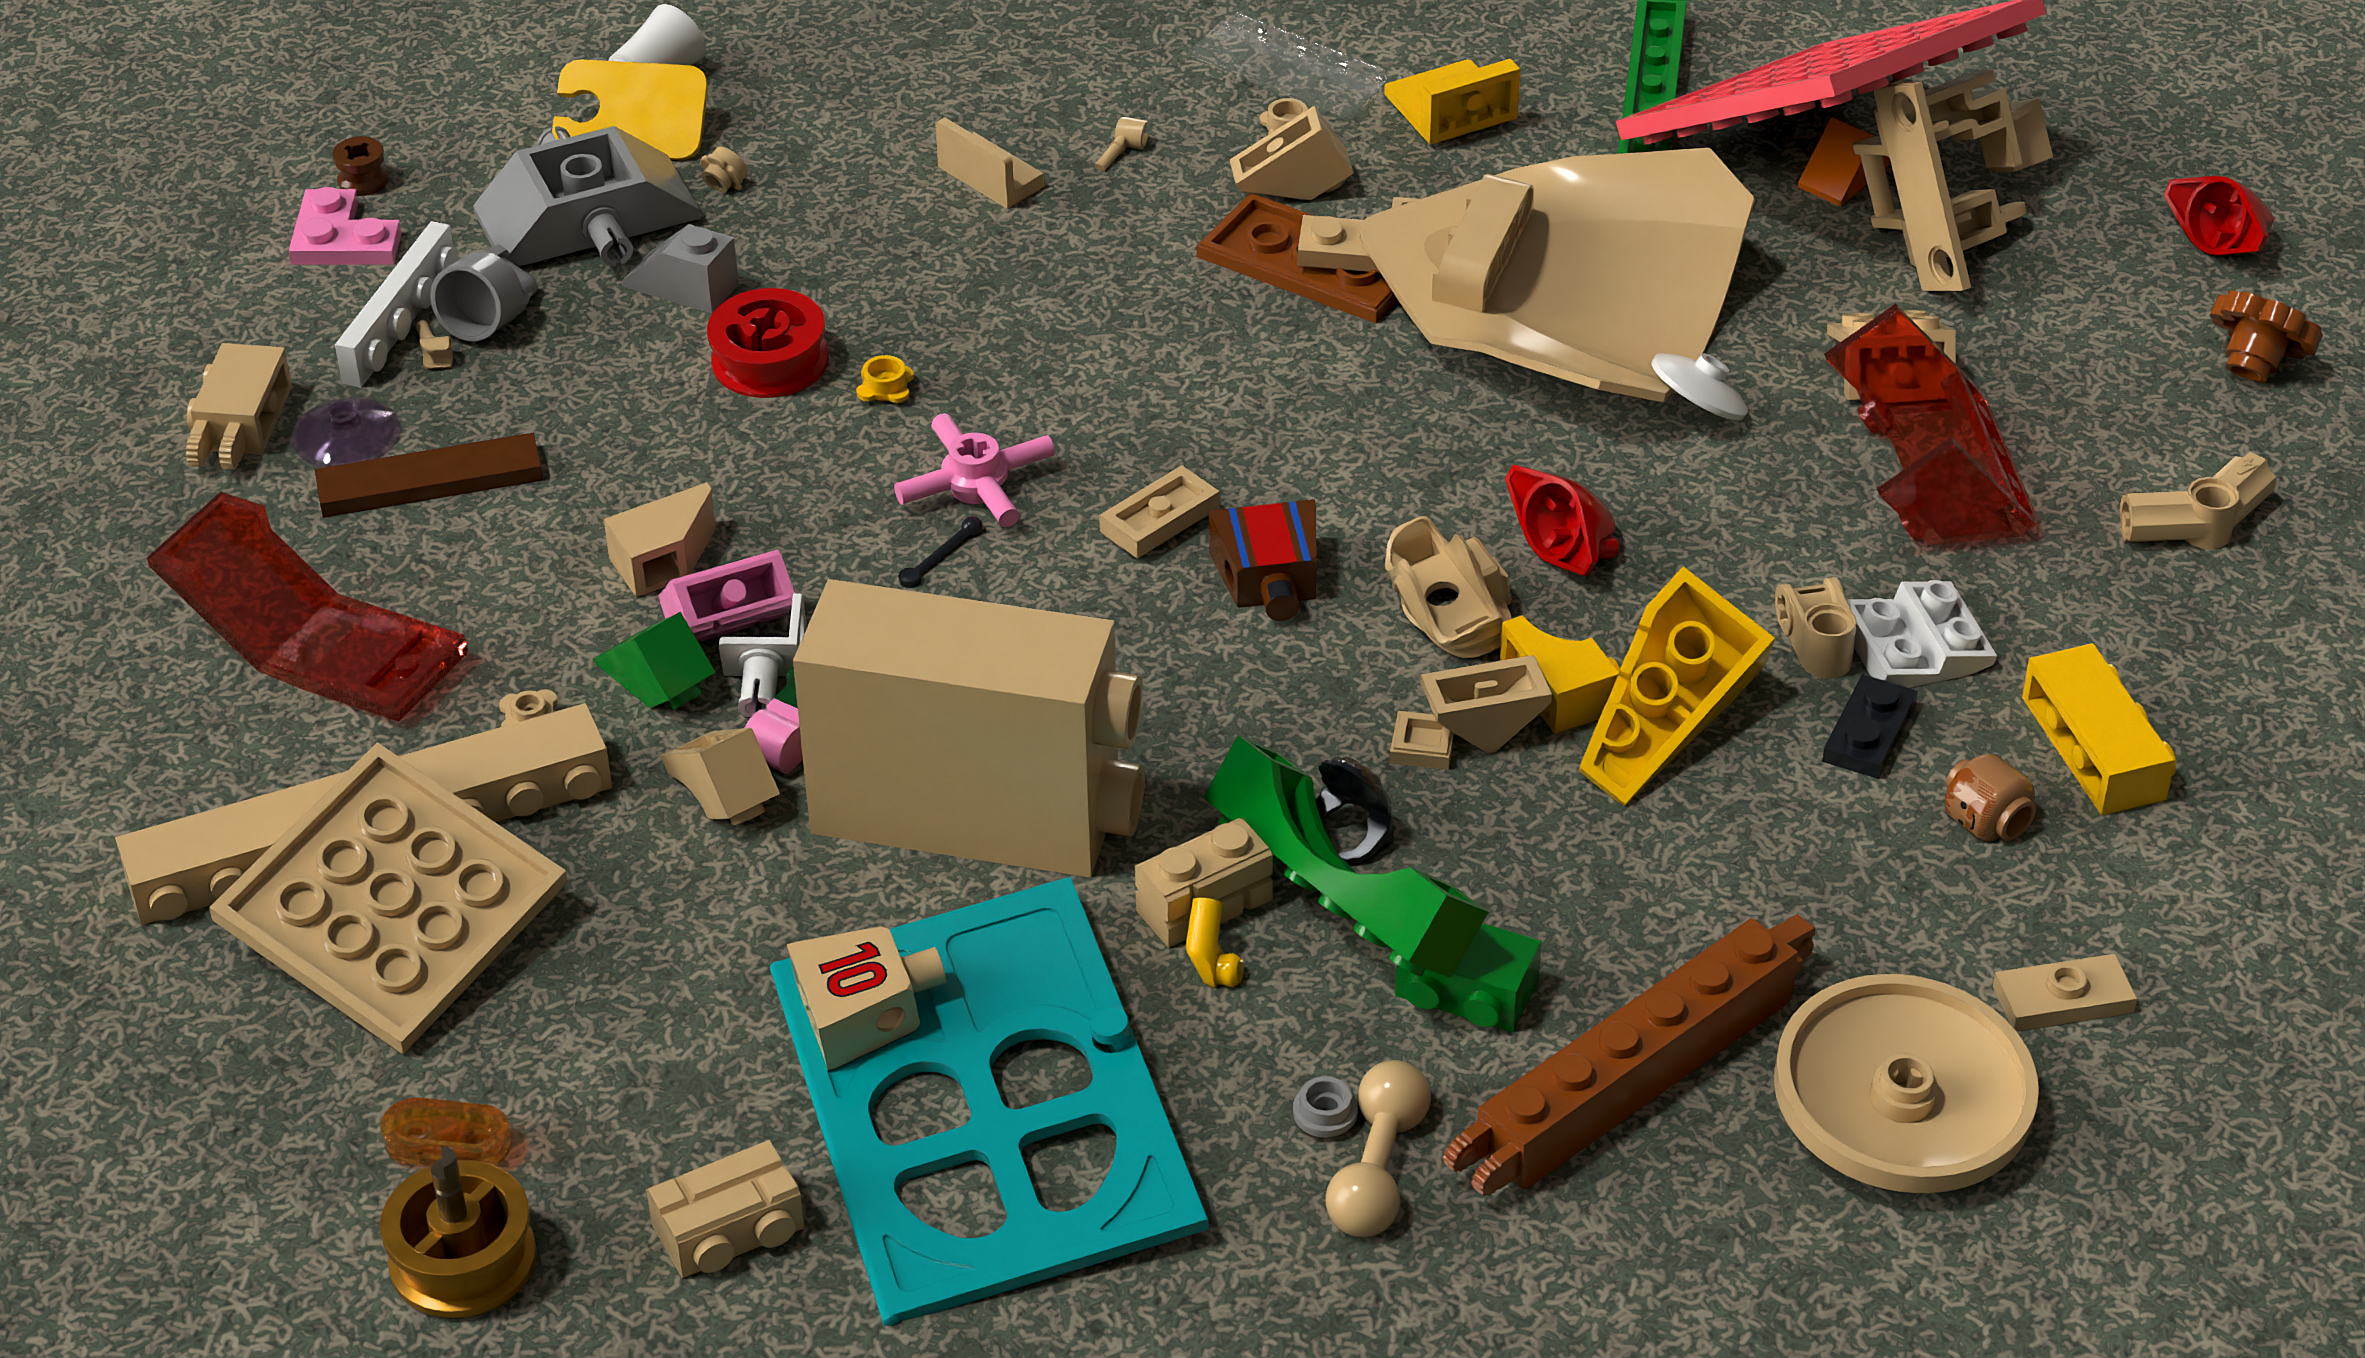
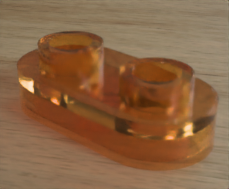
(448, 1125)

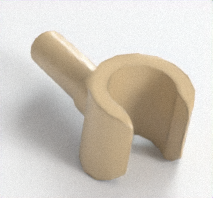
(1127, 134)
(436, 350)

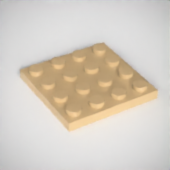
(389, 897)

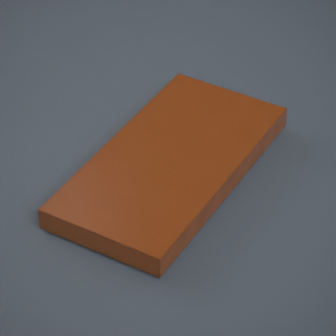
(1263, 243)

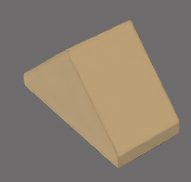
(1488, 700)

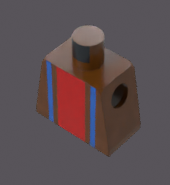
(1267, 554)

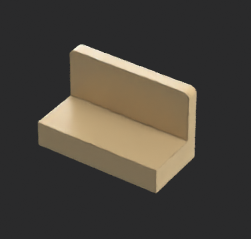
(985, 165)

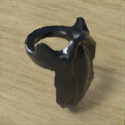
(1357, 785)

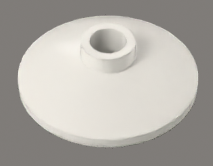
(1701, 383)

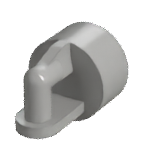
(480, 294)

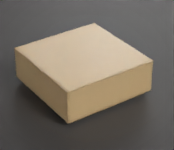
(1421, 741)

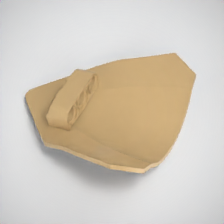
(1572, 263)

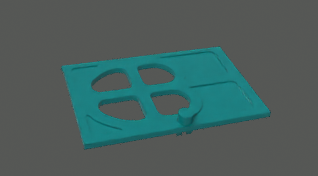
(1012, 976)

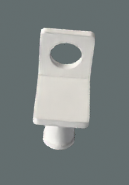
(762, 660)

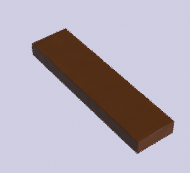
(428, 474)

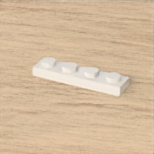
(394, 305)

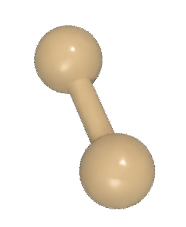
(1364, 1195)

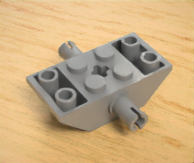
(582, 196)

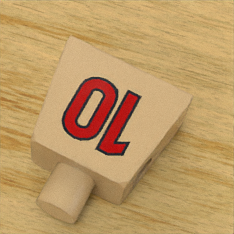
(860, 990)

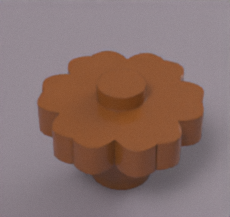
(2262, 333)

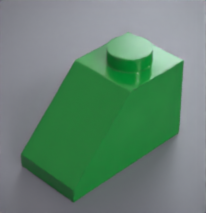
(659, 663)

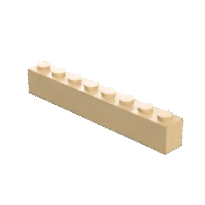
(495, 771)

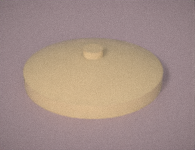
(1906, 1083)

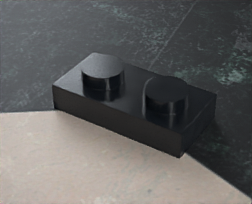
(1870, 726)

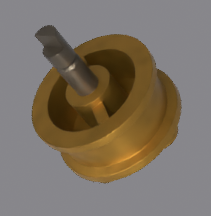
(458, 1237)

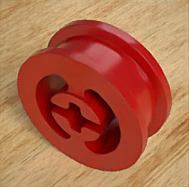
(768, 342)

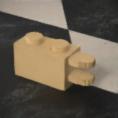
(237, 403)

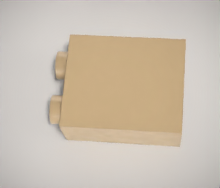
(966, 728)

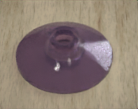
(345, 432)

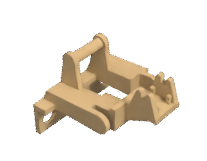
(1909, 128)

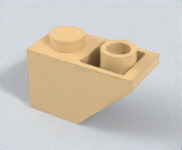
(661, 538)

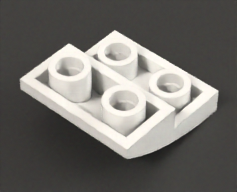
(1920, 635)

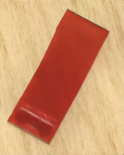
(293, 621)

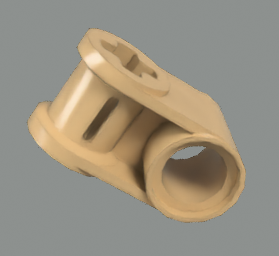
(1818, 626)

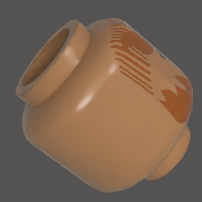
(1990, 798)

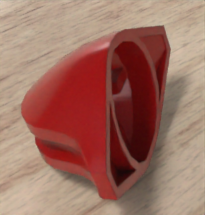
(2219, 214)
(1562, 519)

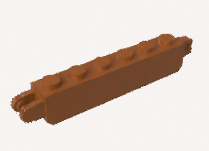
(1632, 1056)

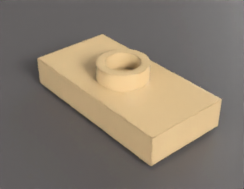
(2064, 992)

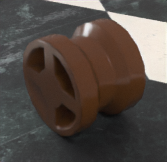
(360, 165)

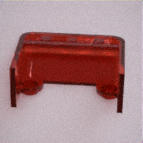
(1953, 457)

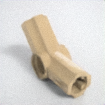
(2205, 511)

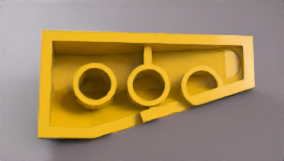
(1677, 677)

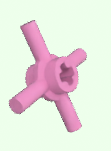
(974, 469)

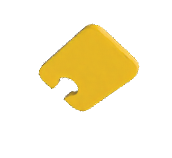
(647, 100)

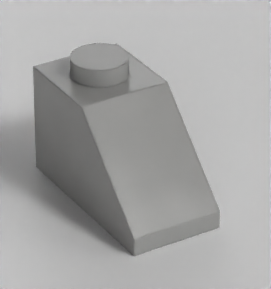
(688, 269)

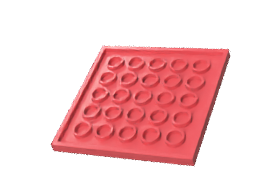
(1831, 71)

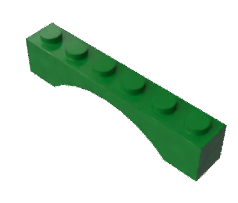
(1406, 909)

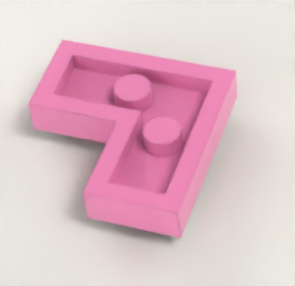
(331, 236)

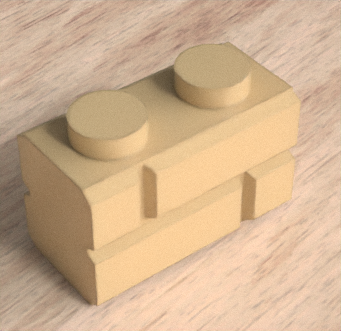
(1219, 865)
(726, 1209)

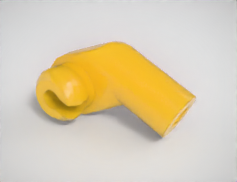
(1205, 949)

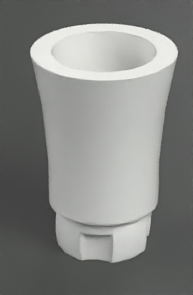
(664, 38)

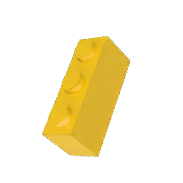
(2098, 729)

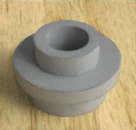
(1330, 1094)

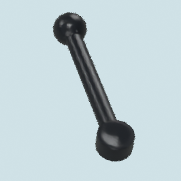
(911, 577)

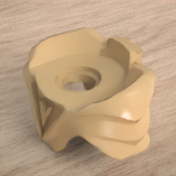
(1424, 561)

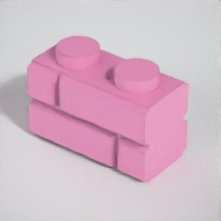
(731, 596)

